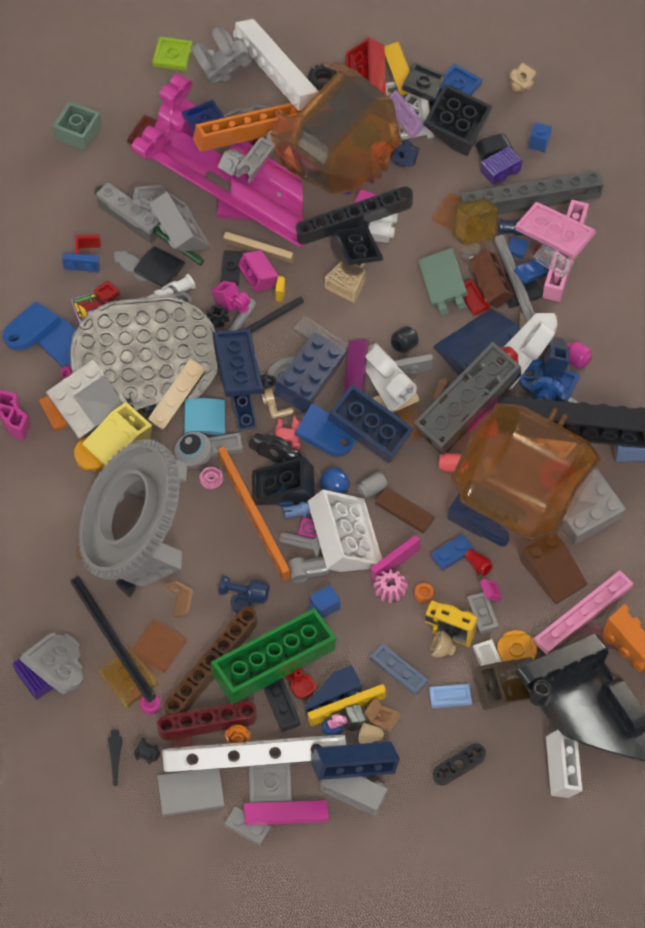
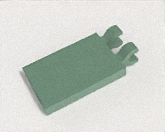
(443, 280)

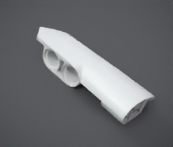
(533, 339)
(388, 378)

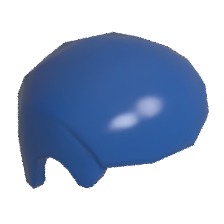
(334, 480)

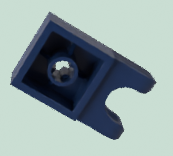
(477, 523)

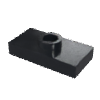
(230, 267)

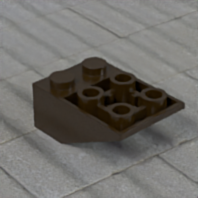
(500, 684)

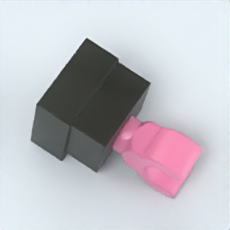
(350, 717)

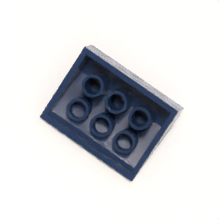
(472, 339)

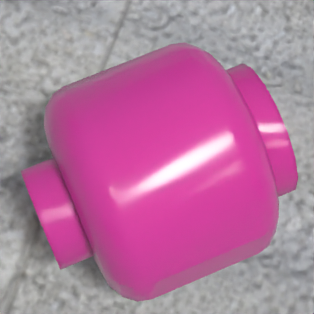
(579, 354)

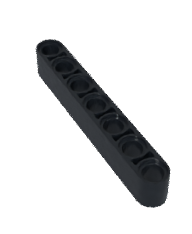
(345, 214)

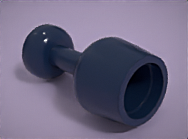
(255, 591)

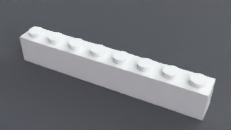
(275, 63)

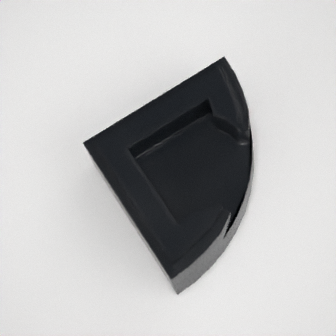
(127, 587)

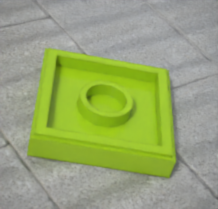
(172, 53)

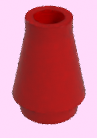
(480, 563)

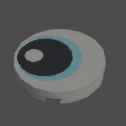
(193, 449)

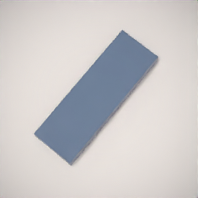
(399, 669)

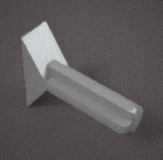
(301, 542)

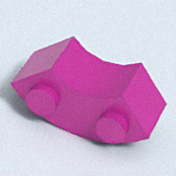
(11, 416)

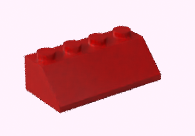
(369, 61)

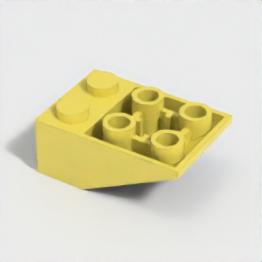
(117, 431)

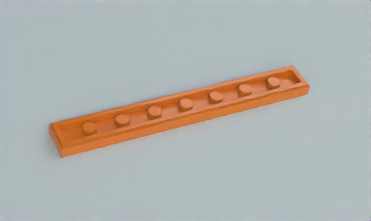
(254, 514)

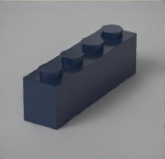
(355, 760)

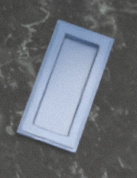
(450, 696)

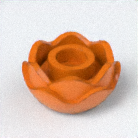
(237, 733)

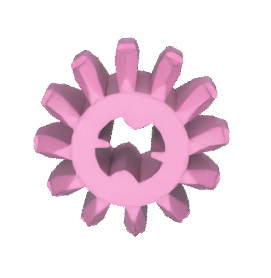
(390, 586)

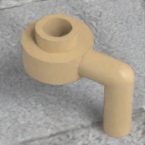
(268, 398)

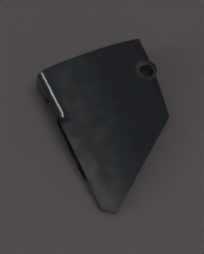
(586, 698)

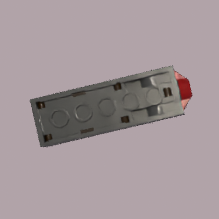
(469, 397)

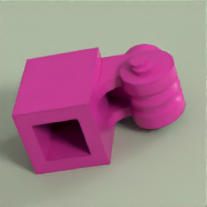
(230, 298)

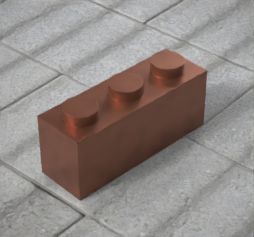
(491, 278)

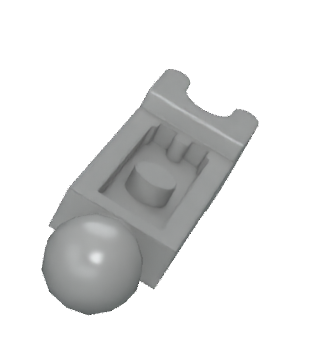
(256, 157)

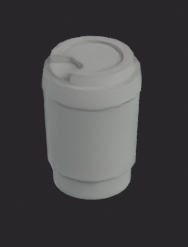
(372, 485)

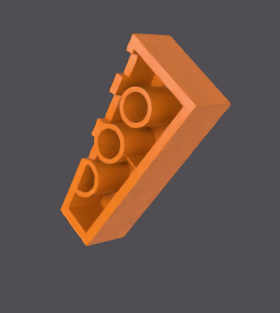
(627, 637)

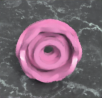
(211, 472)

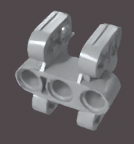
(221, 64)

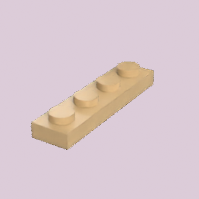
(176, 394)

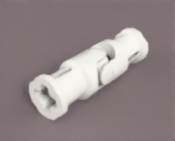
(179, 286)

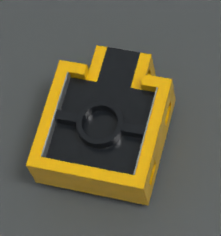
(456, 623)

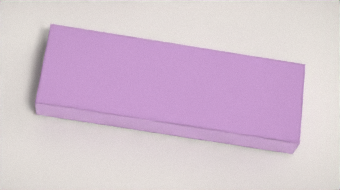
(406, 115)

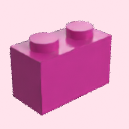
(258, 270)

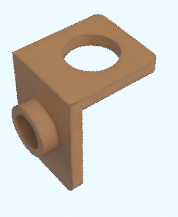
(183, 597)

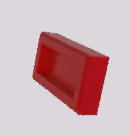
(474, 300)

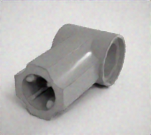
(303, 569)

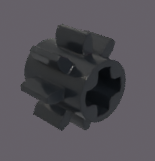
(218, 316)

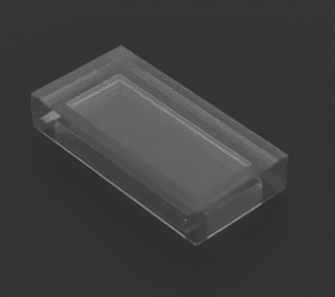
(553, 260)

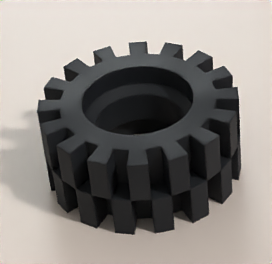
(320, 72)

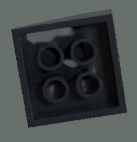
(457, 119)

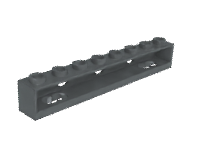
(545, 191)

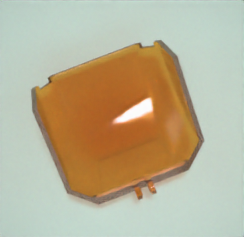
(524, 470)

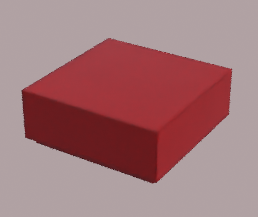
(106, 292)

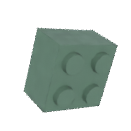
(77, 126)

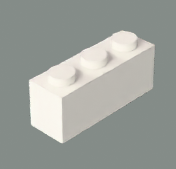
(563, 765)

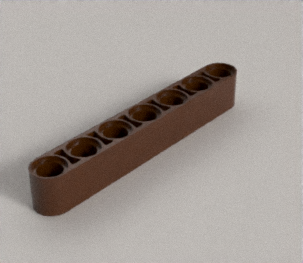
(201, 668)

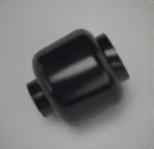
(404, 339)

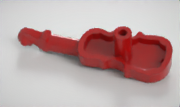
(301, 684)

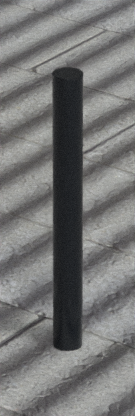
(274, 315)

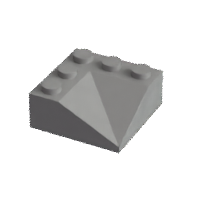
(178, 223)
(84, 399)
(594, 510)

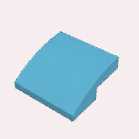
(204, 416)

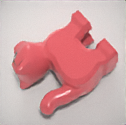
(288, 434)

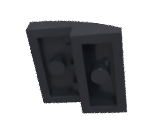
(159, 266)

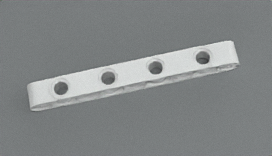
(250, 753)

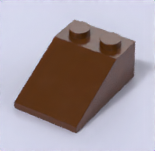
(553, 568)

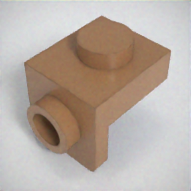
(381, 716)

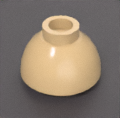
(442, 645)

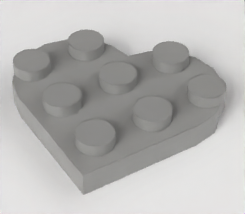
(56, 662)

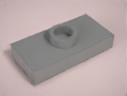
(415, 364)

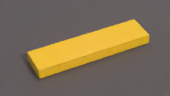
(397, 65)
(363, 699)

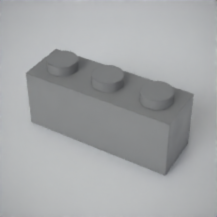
(357, 792)

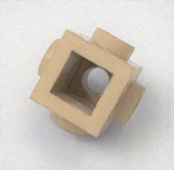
(522, 78)

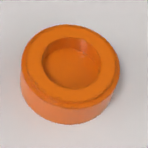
(424, 593)

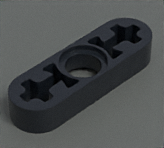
(474, 761)

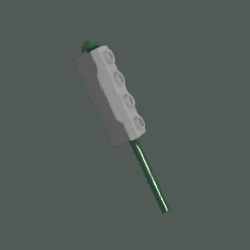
(134, 217)

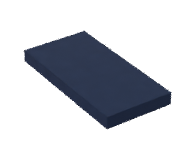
(237, 363)

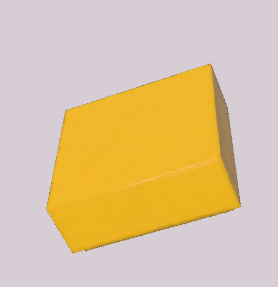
(280, 289)

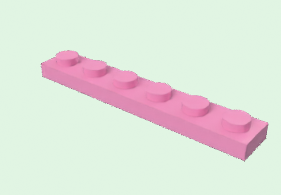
(583, 612)

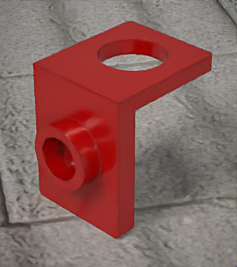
(87, 241)

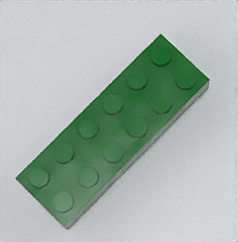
(273, 656)

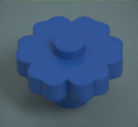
(547, 389)

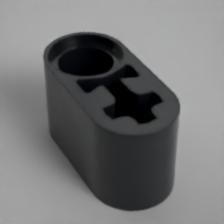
(491, 145)

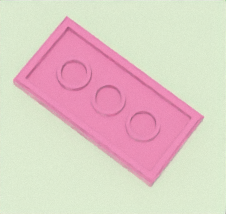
(555, 230)

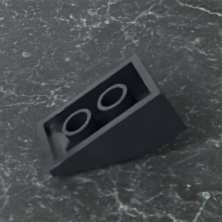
(355, 245)
(293, 474)

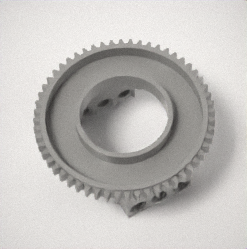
(140, 556)

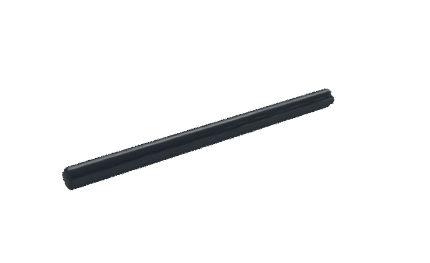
(113, 639)

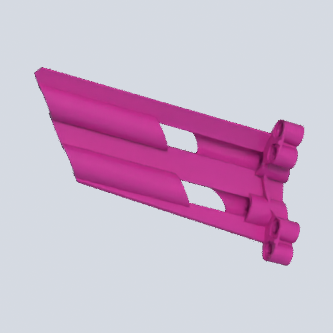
(174, 147)

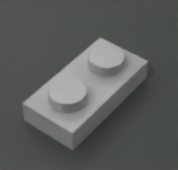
(483, 611)
(254, 833)

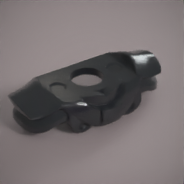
(263, 445)

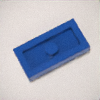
(81, 262)
(531, 271)
(451, 552)

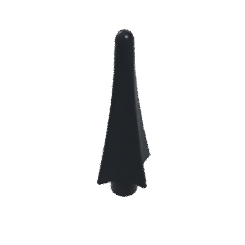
(115, 745)

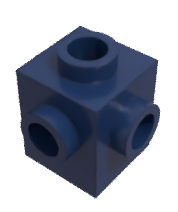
(410, 151)

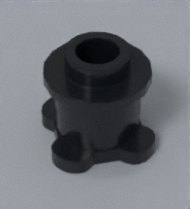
(146, 751)

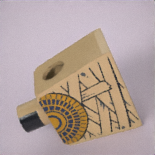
(346, 280)

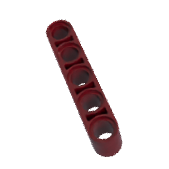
(215, 713)

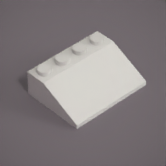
(344, 531)

